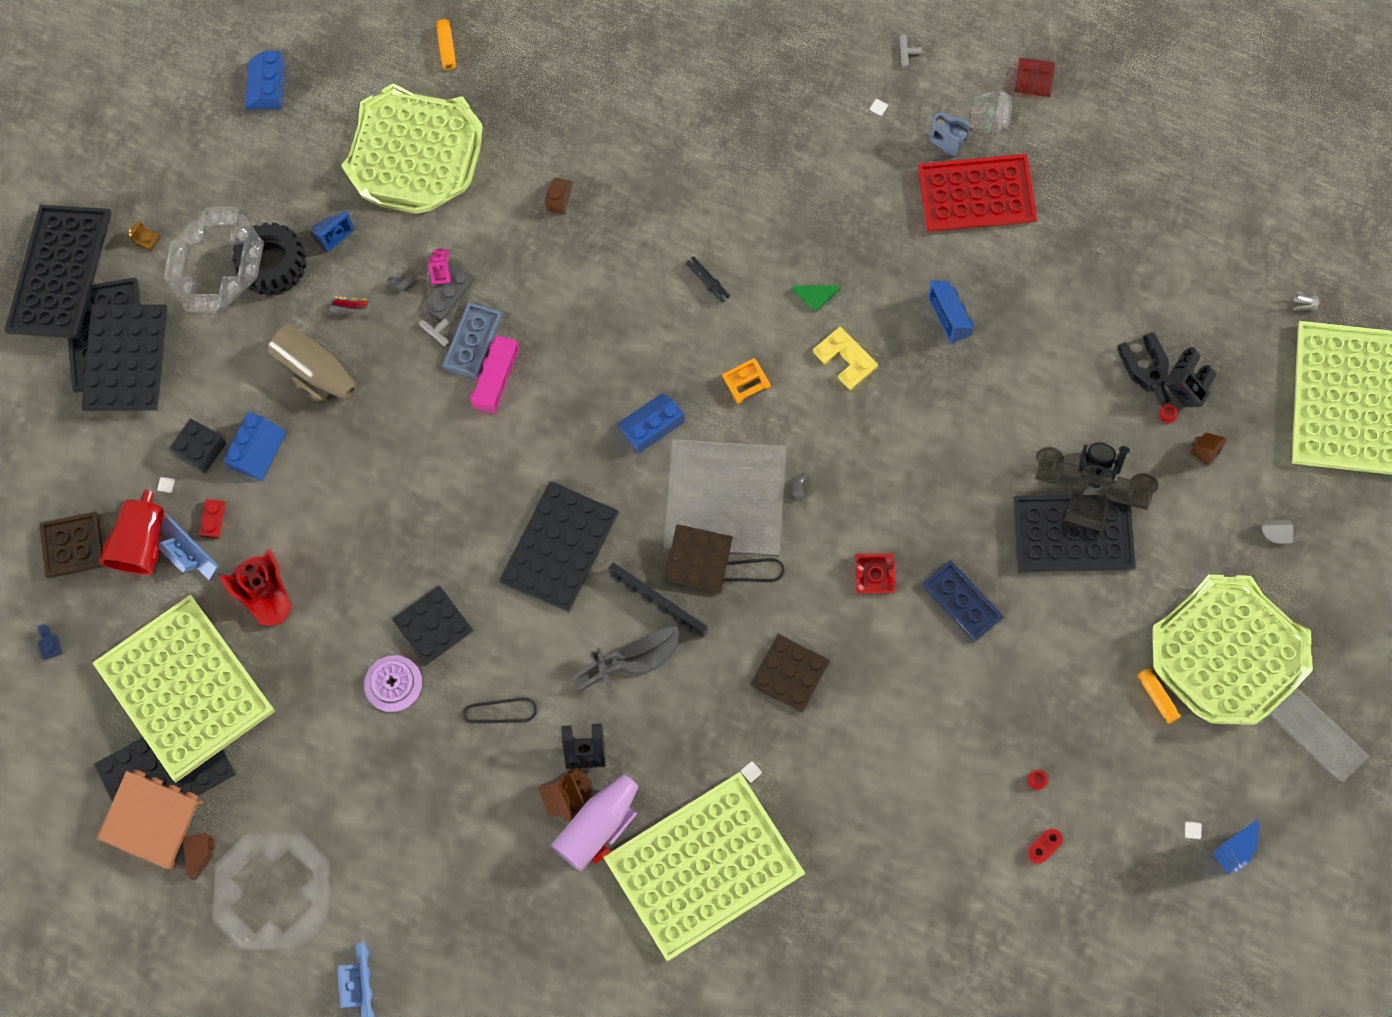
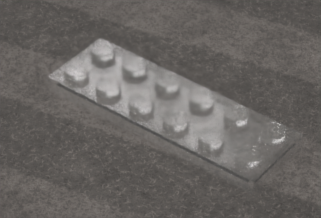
(1319, 736)

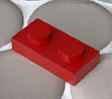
(212, 518)

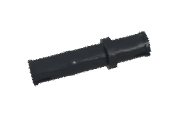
(713, 285)

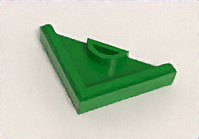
(816, 295)

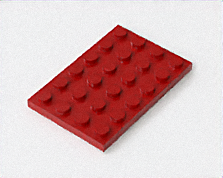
(977, 193)

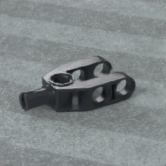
(1142, 377)

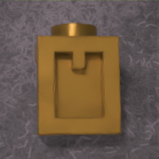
(143, 236)

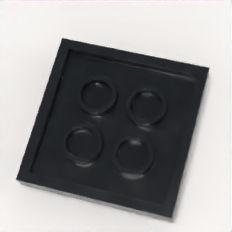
(432, 625)

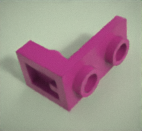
(439, 266)

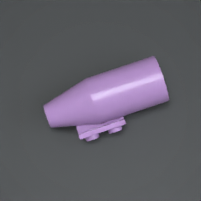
(597, 822)

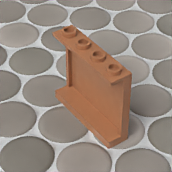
(149, 818)

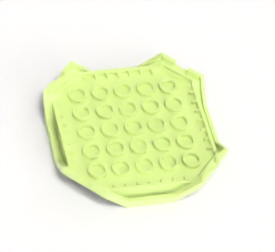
(413, 150)
(1231, 652)

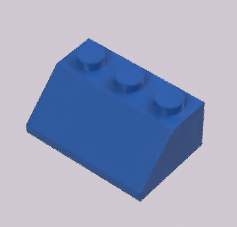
(265, 81)
(950, 311)
(651, 422)
(254, 446)
(1239, 849)

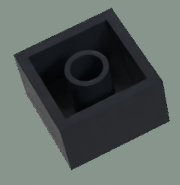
(197, 445)

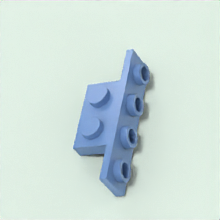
(184, 551)
(354, 983)

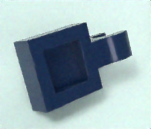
(49, 645)

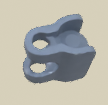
(953, 133)

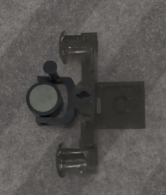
(1096, 473)

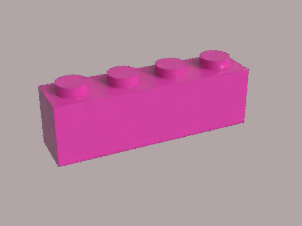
(495, 374)

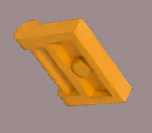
(742, 376)

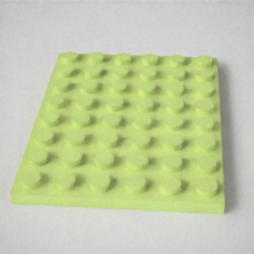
(1343, 398)
(183, 688)
(704, 866)

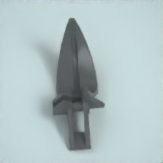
(636, 658)

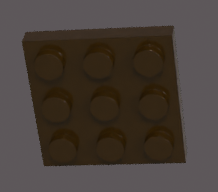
(71, 544)
(698, 558)
(790, 673)

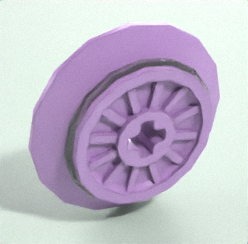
(403, 692)

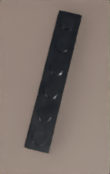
(663, 604)

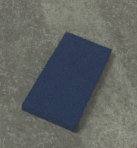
(962, 601)

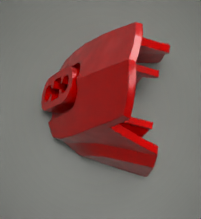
(266, 601)

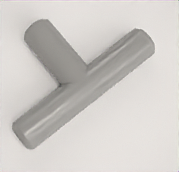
(905, 51)
(435, 332)

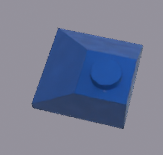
(332, 230)

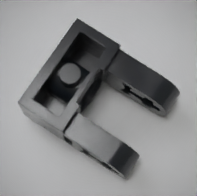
(1185, 385)
(584, 751)

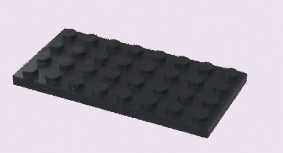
(58, 271)

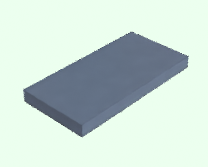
(472, 340)

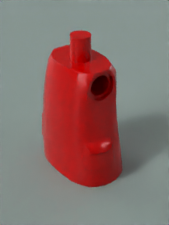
(135, 537)

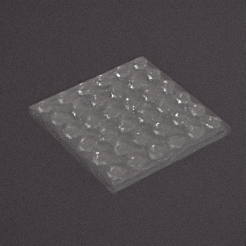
(728, 492)

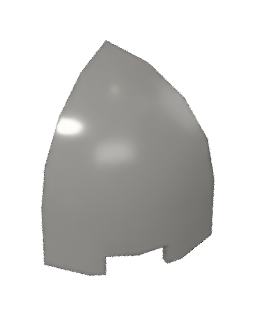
(1278, 531)

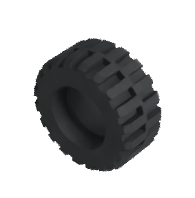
(288, 271)

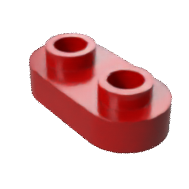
(1045, 845)

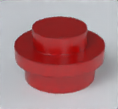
(1168, 413)
(1037, 779)

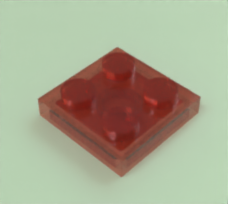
(1034, 77)

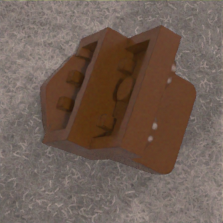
(566, 794)

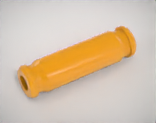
(446, 44)
(1159, 696)

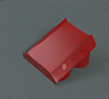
(875, 573)

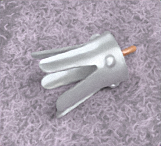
(1311, 302)

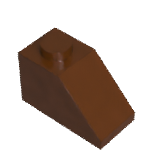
(558, 195)
(1207, 447)
(198, 853)

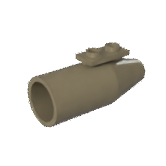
(315, 366)

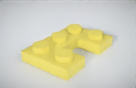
(860, 362)

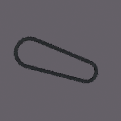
(752, 579)
(497, 702)

